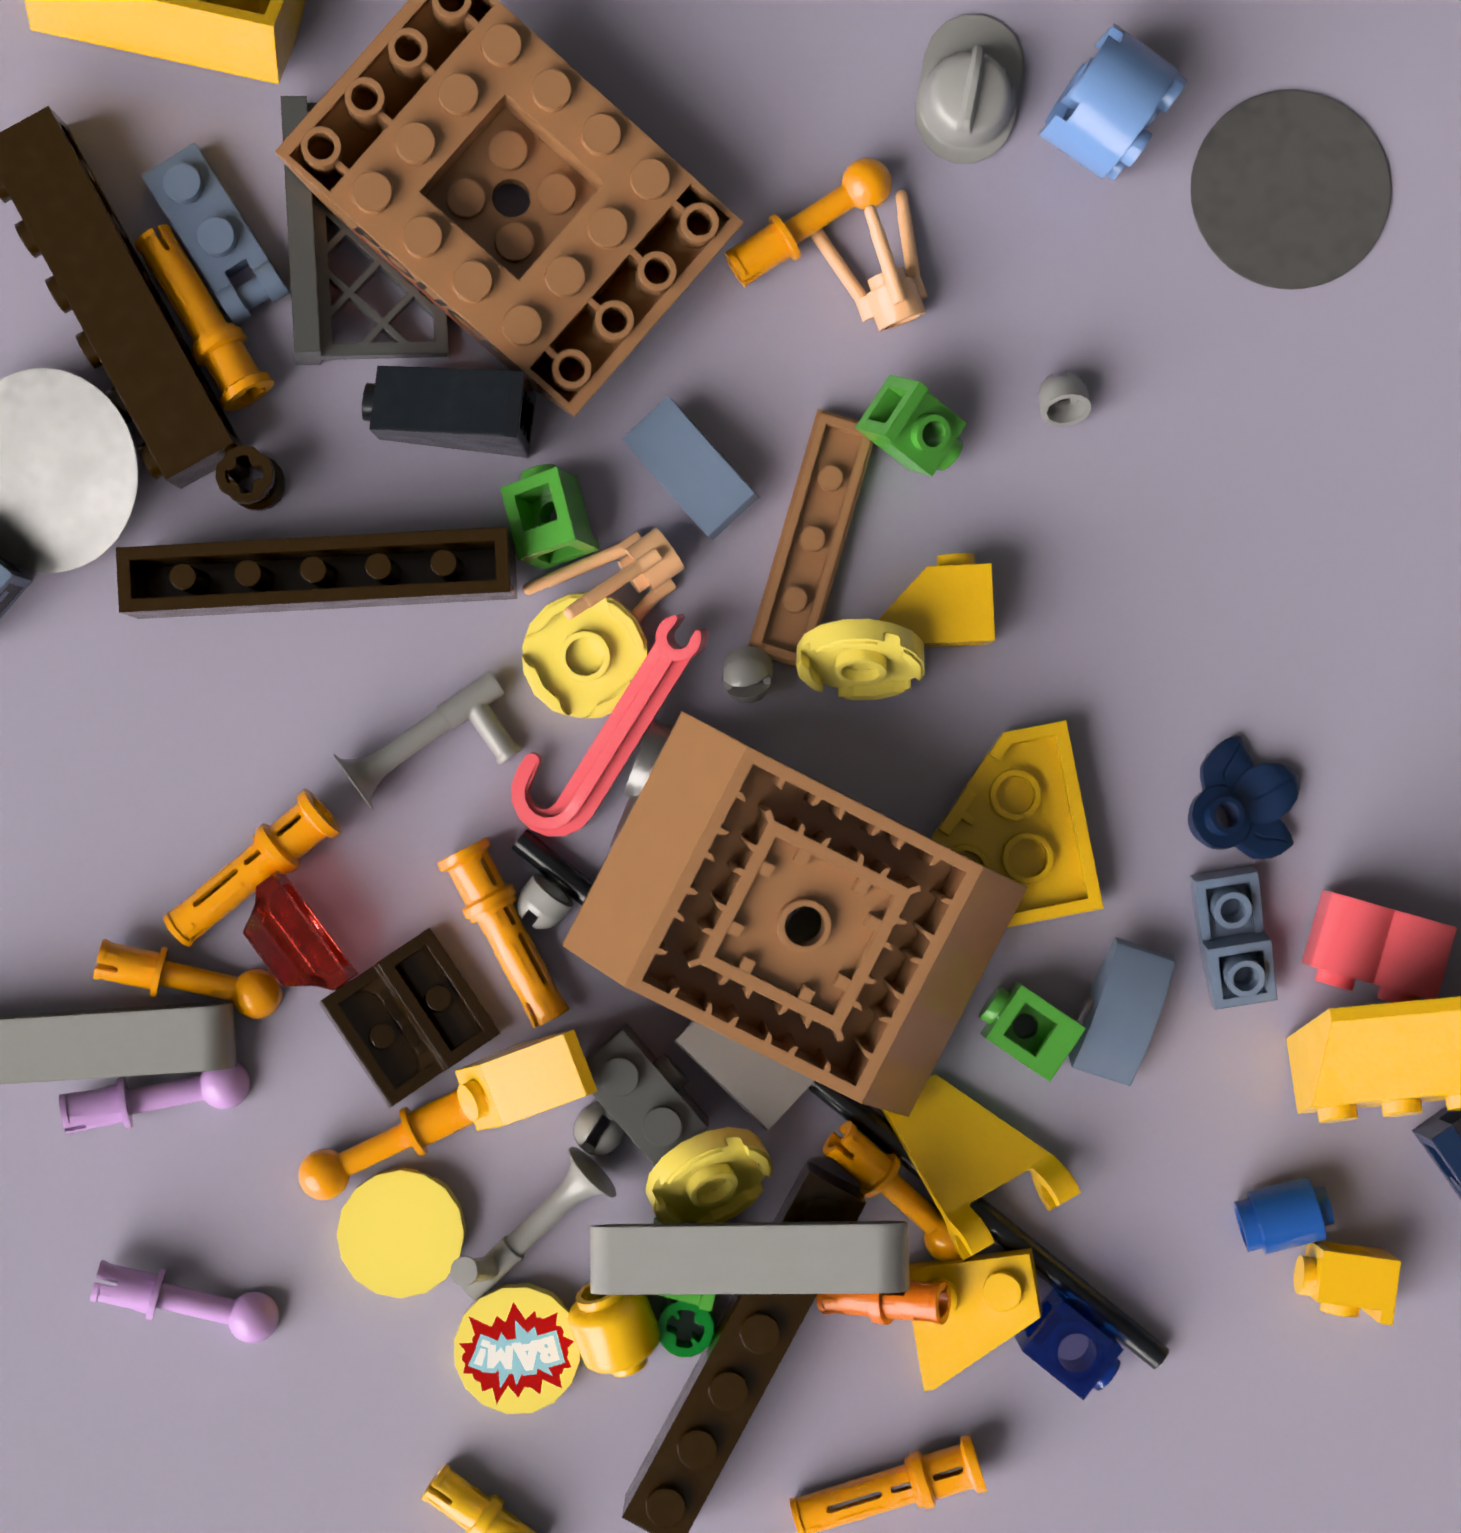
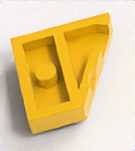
(989, 1304)

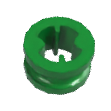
(668, 1333)

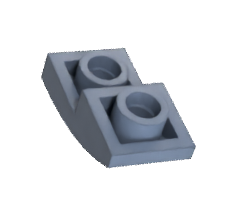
(690, 468)
(1233, 937)
(1124, 1011)

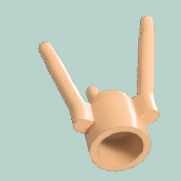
(893, 295)
(647, 563)

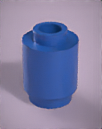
(1284, 1216)

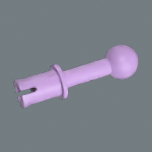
(117, 1103)
(250, 1316)

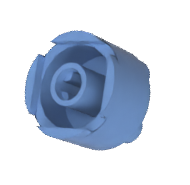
(1111, 102)

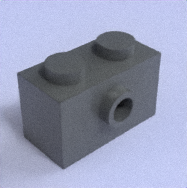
(645, 1094)

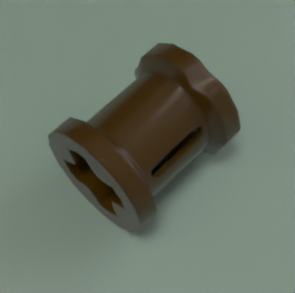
(235, 466)

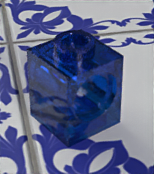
(1058, 1321)

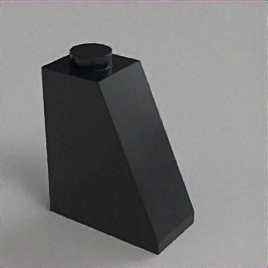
(452, 408)

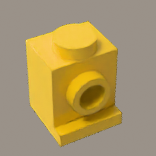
(1349, 1279)

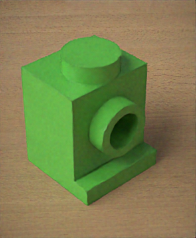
(913, 426)
(529, 511)
(1046, 1045)

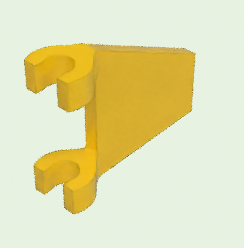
(967, 1154)

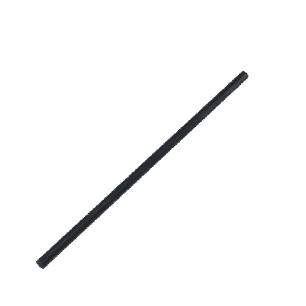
(882, 1134)

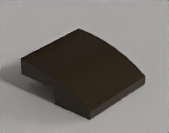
(409, 1017)

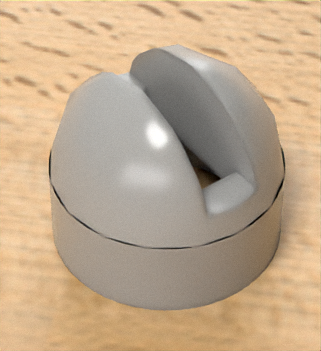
(1067, 411)
(747, 674)
(544, 901)
(585, 1123)

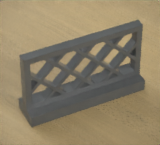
(312, 278)

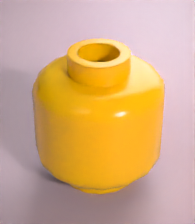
(613, 1331)

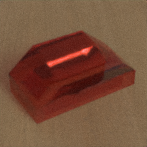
(294, 939)

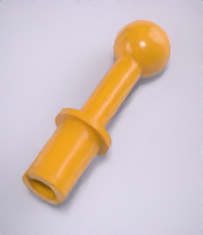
(863, 184)
(253, 992)
(327, 1172)
(878, 1175)

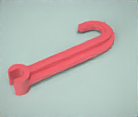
(615, 740)

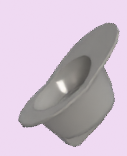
(969, 89)

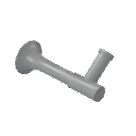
(467, 704)
(581, 1182)

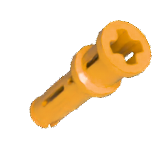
(216, 342)
(274, 851)
(491, 905)
(813, 1513)

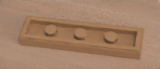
(812, 536)

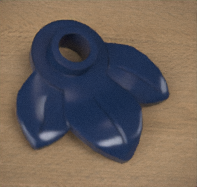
(1250, 796)

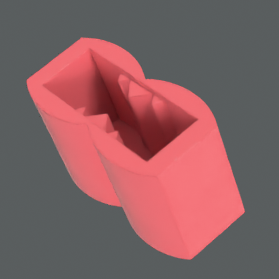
(1379, 947)

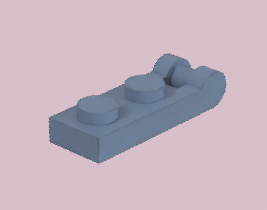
(214, 232)

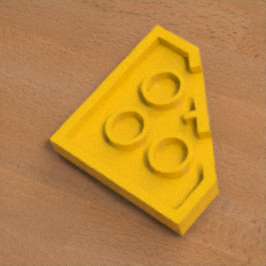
(1029, 823)

